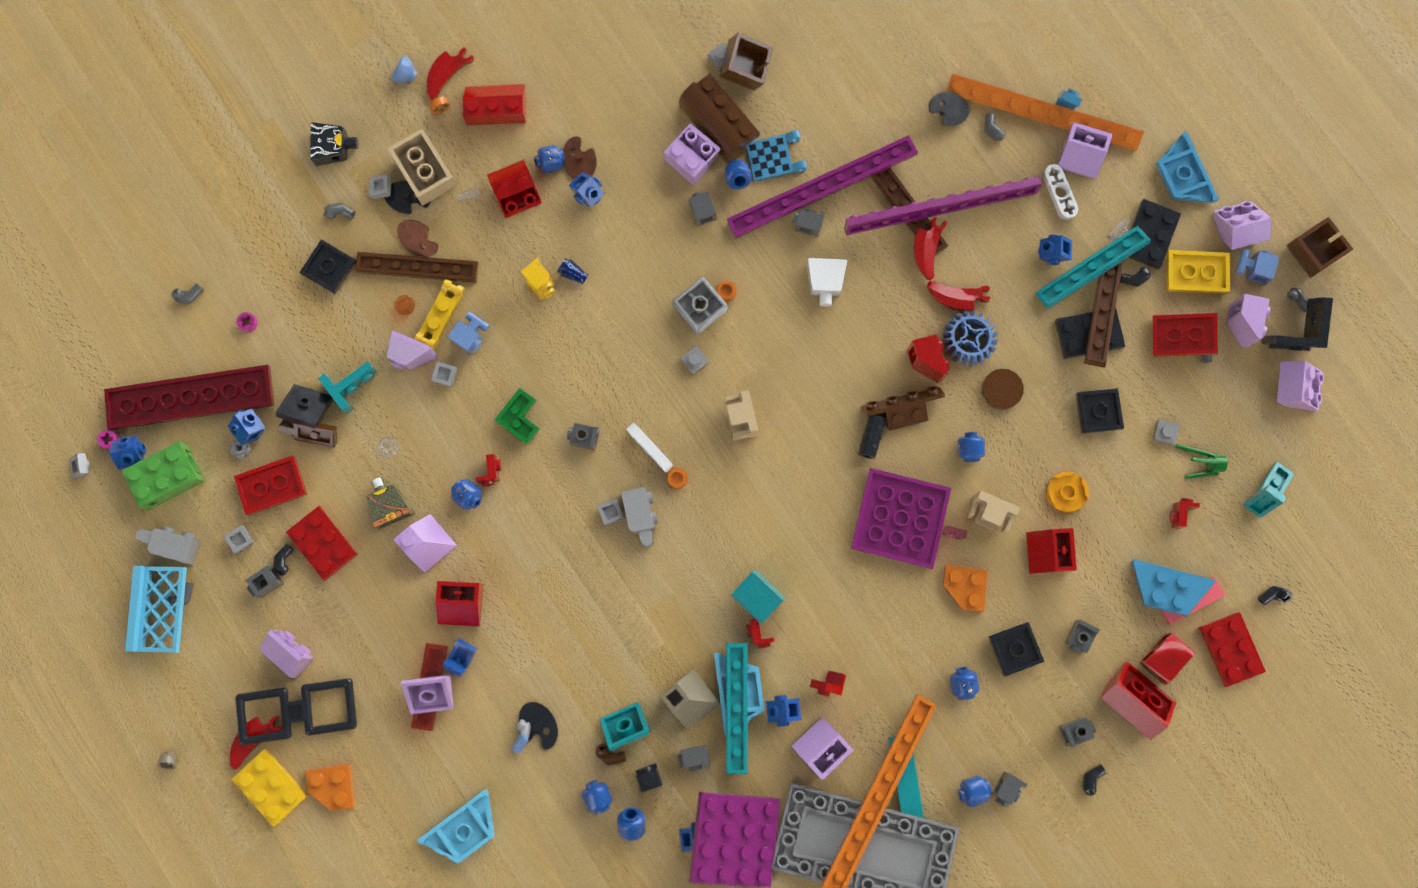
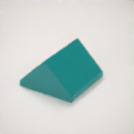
(758, 596)
(624, 726)

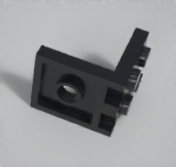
(1315, 330)

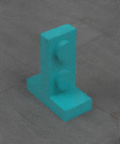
(347, 385)
(1271, 491)

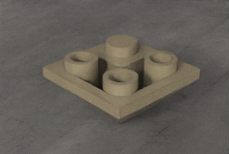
(690, 699)

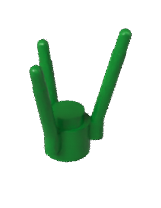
(1213, 462)

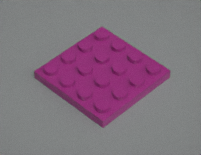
(901, 518)
(734, 840)

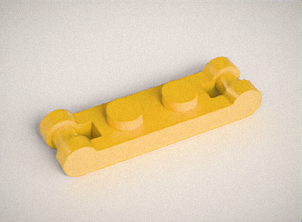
(440, 314)

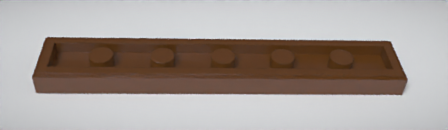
(899, 196)
(416, 267)
(1103, 317)

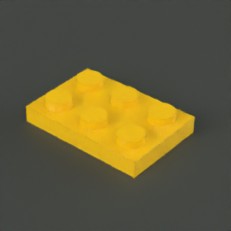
(1198, 272)
(269, 787)

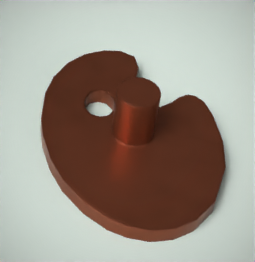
(581, 161)
(413, 234)

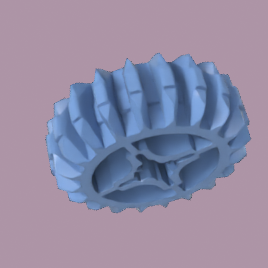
(955, 346)

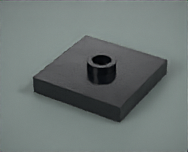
(328, 266)
(304, 406)
(1099, 411)
(1016, 649)

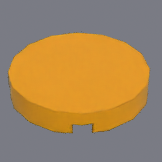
(1067, 492)

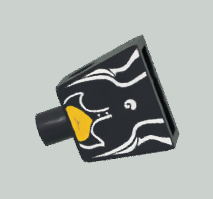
(330, 144)

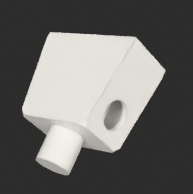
(826, 278)

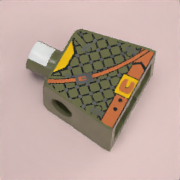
(387, 504)

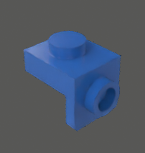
(459, 657)

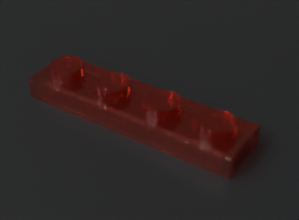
(432, 664)

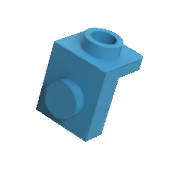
(1068, 99)

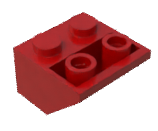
(514, 188)
(927, 358)
(1051, 551)
(459, 603)

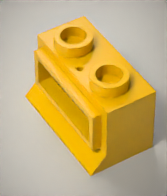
(539, 279)

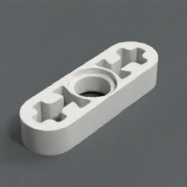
(1071, 203)
(649, 447)

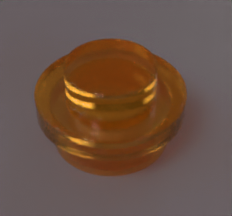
(404, 305)

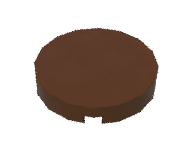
(1002, 389)

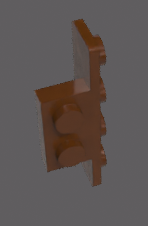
(905, 409)

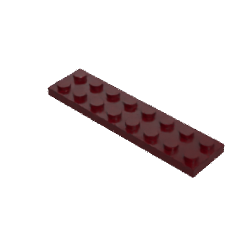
(188, 397)

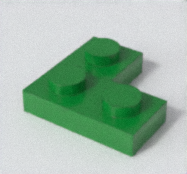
(513, 417)

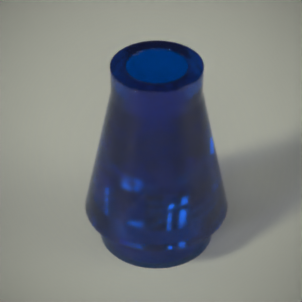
(570, 270)

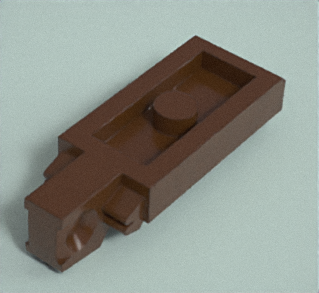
(323, 434)

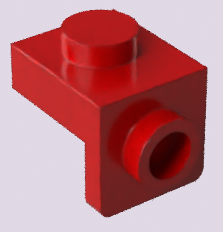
(493, 467)
(1179, 514)
(753, 631)
(833, 684)

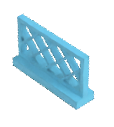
(141, 608)

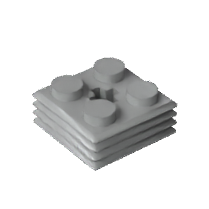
(700, 292)

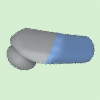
(523, 737)

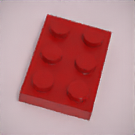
(1185, 334)
(270, 485)
(322, 543)
(1232, 649)

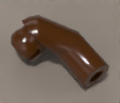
(608, 756)

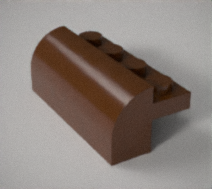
(718, 117)

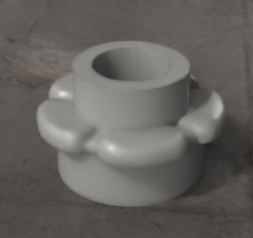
(240, 453)

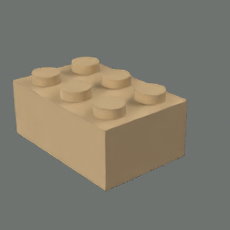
(422, 166)

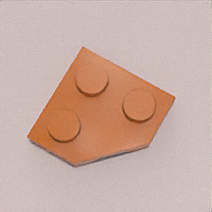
(966, 586)
(332, 786)

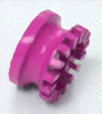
(247, 328)
(104, 434)

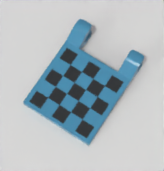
(771, 157)

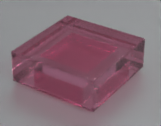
(954, 533)

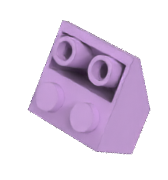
(1084, 150)
(691, 154)
(1242, 224)
(1247, 319)
(1300, 385)
(286, 653)
(822, 748)

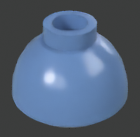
(404, 71)

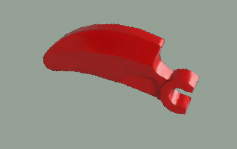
(443, 69)
(925, 248)
(958, 298)
(254, 727)

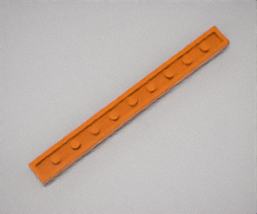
(1040, 110)
(879, 794)

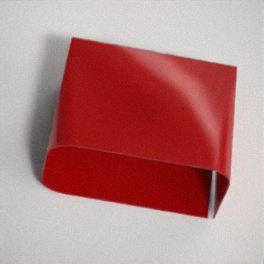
(1167, 658)

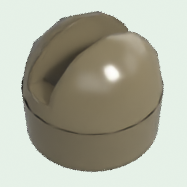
(167, 760)

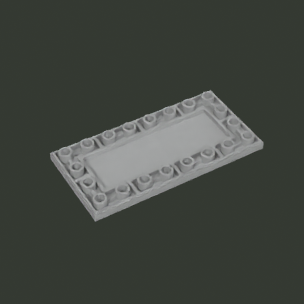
(900, 854)

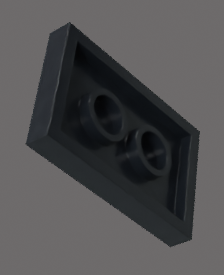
(1159, 225)
(1074, 333)

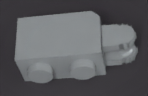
(639, 514)
(170, 545)

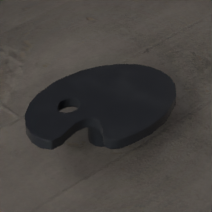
(954, 109)
(402, 197)
(540, 718)

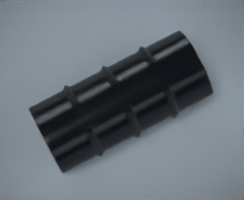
(871, 437)

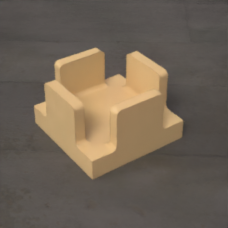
(741, 416)
(992, 511)

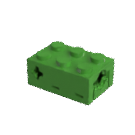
(163, 476)

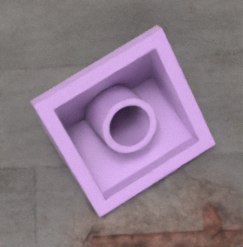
(428, 694)

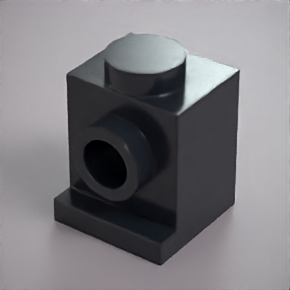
(648, 777)

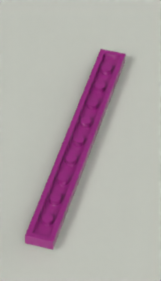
(822, 186)
(940, 206)

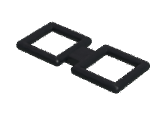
(295, 711)

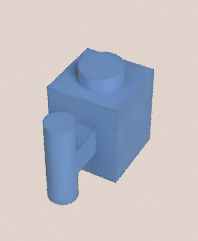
(1261, 266)
(466, 336)

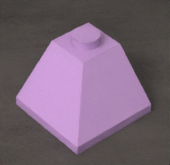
(408, 352)
(425, 542)

